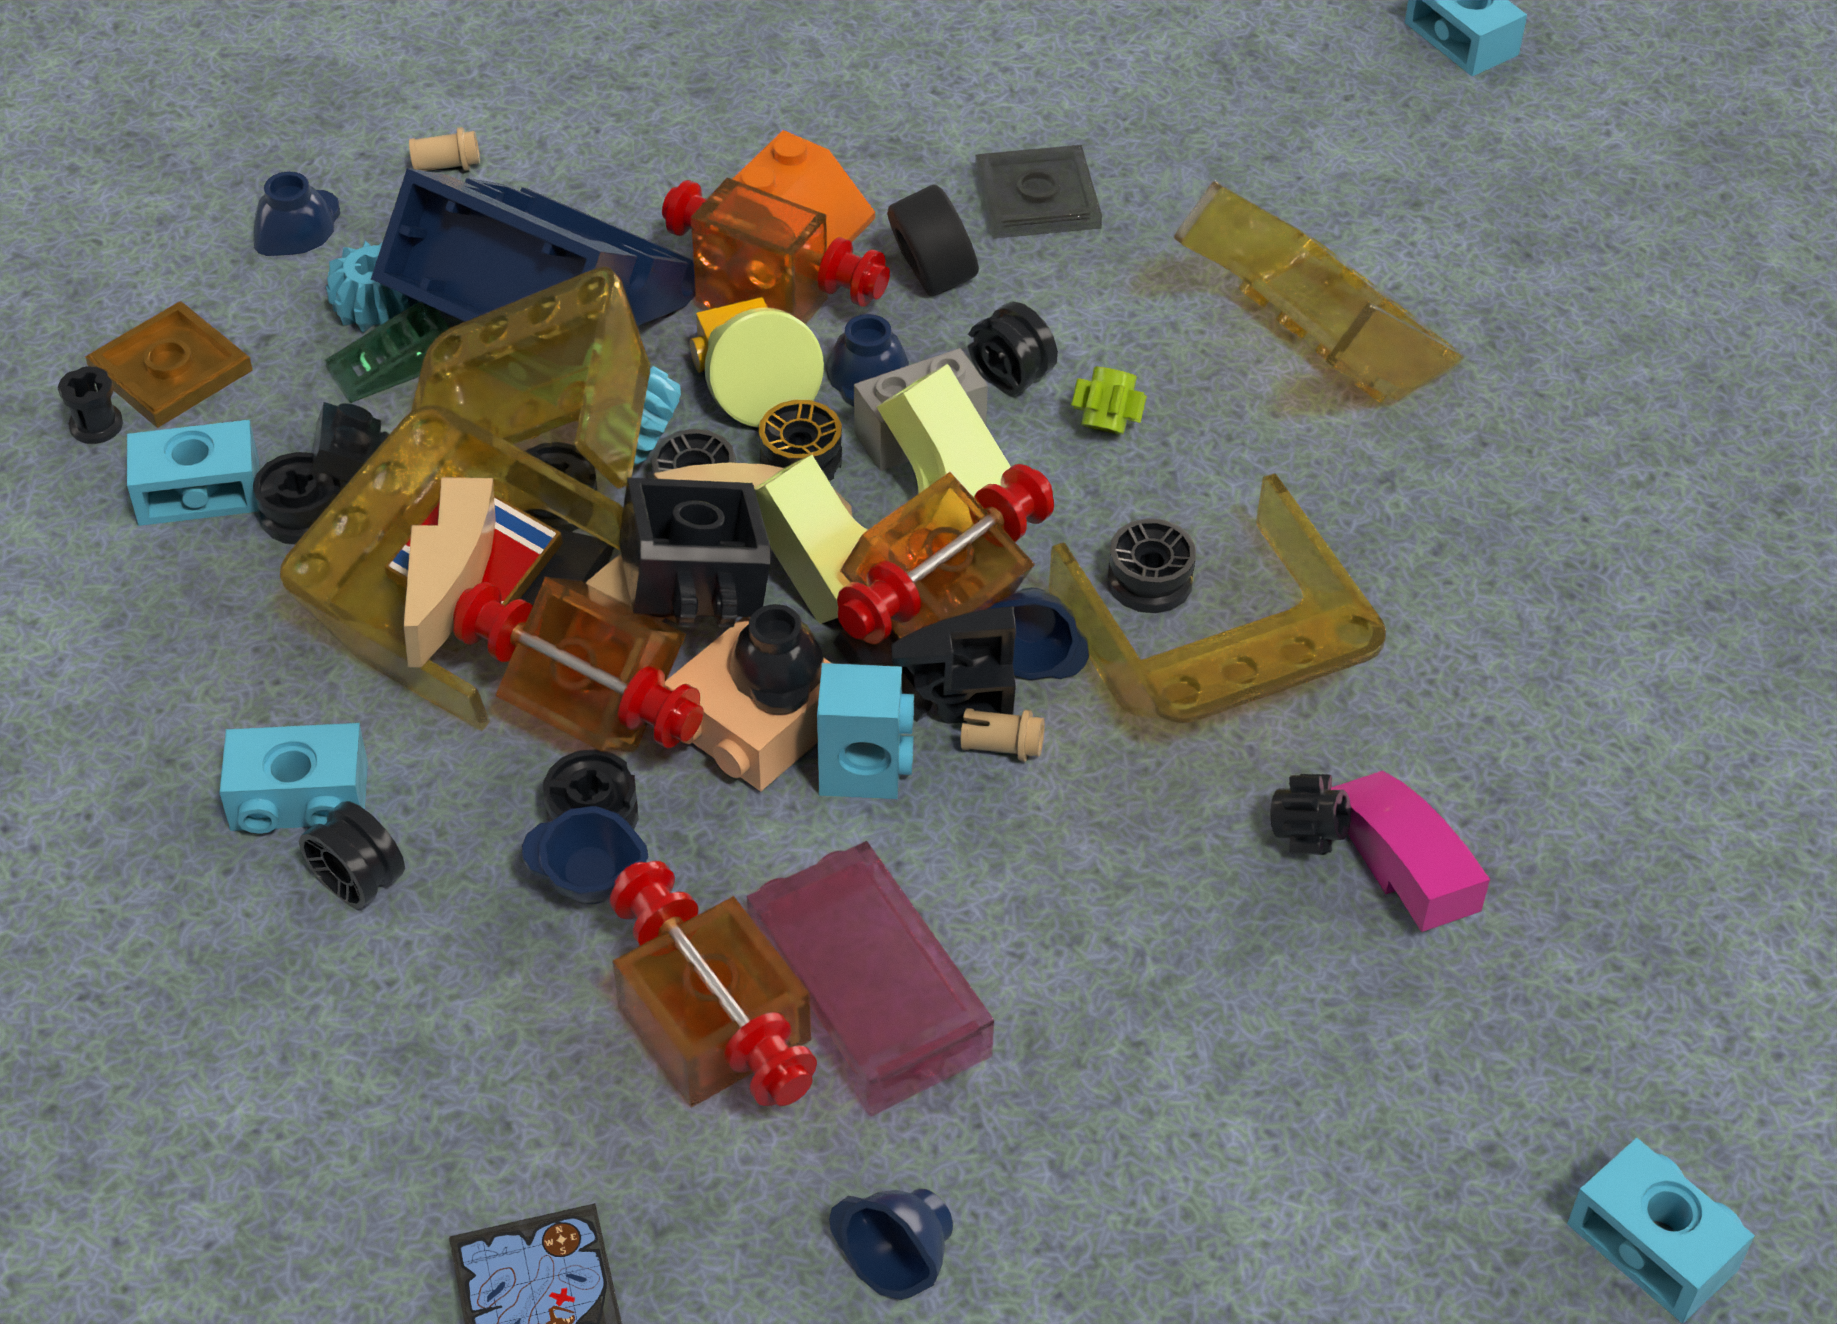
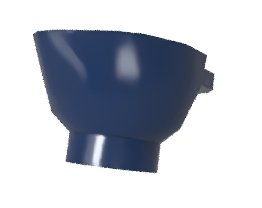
(293, 216)
(864, 353)
(1045, 636)
(583, 852)
(893, 1239)

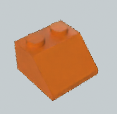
(811, 178)

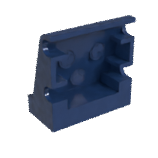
(490, 245)

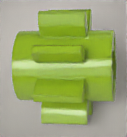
(1108, 400)

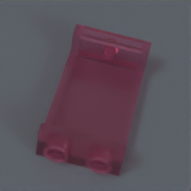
(874, 975)

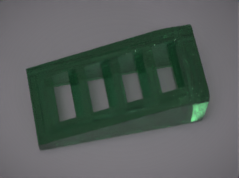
(411, 329)

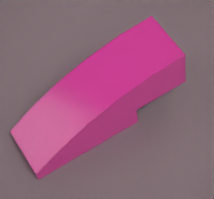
(1413, 851)

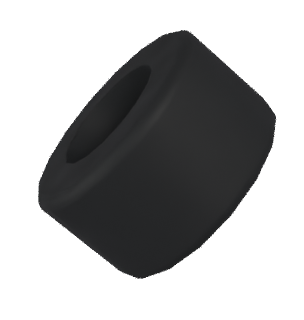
(933, 240)

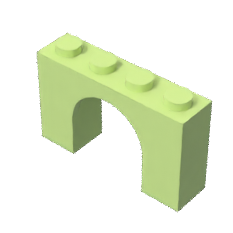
(812, 526)

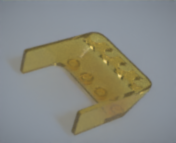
(1318, 294)
(549, 364)
(342, 557)
(1317, 637)

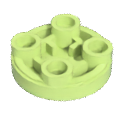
(762, 362)

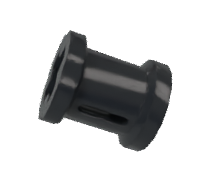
(80, 395)

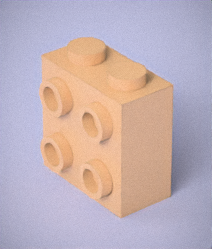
(736, 731)

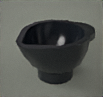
(776, 660)

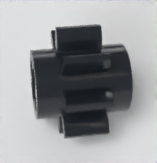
(1310, 814)

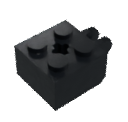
(694, 549)

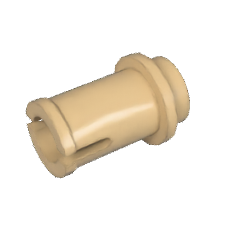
(445, 151)
(1003, 733)

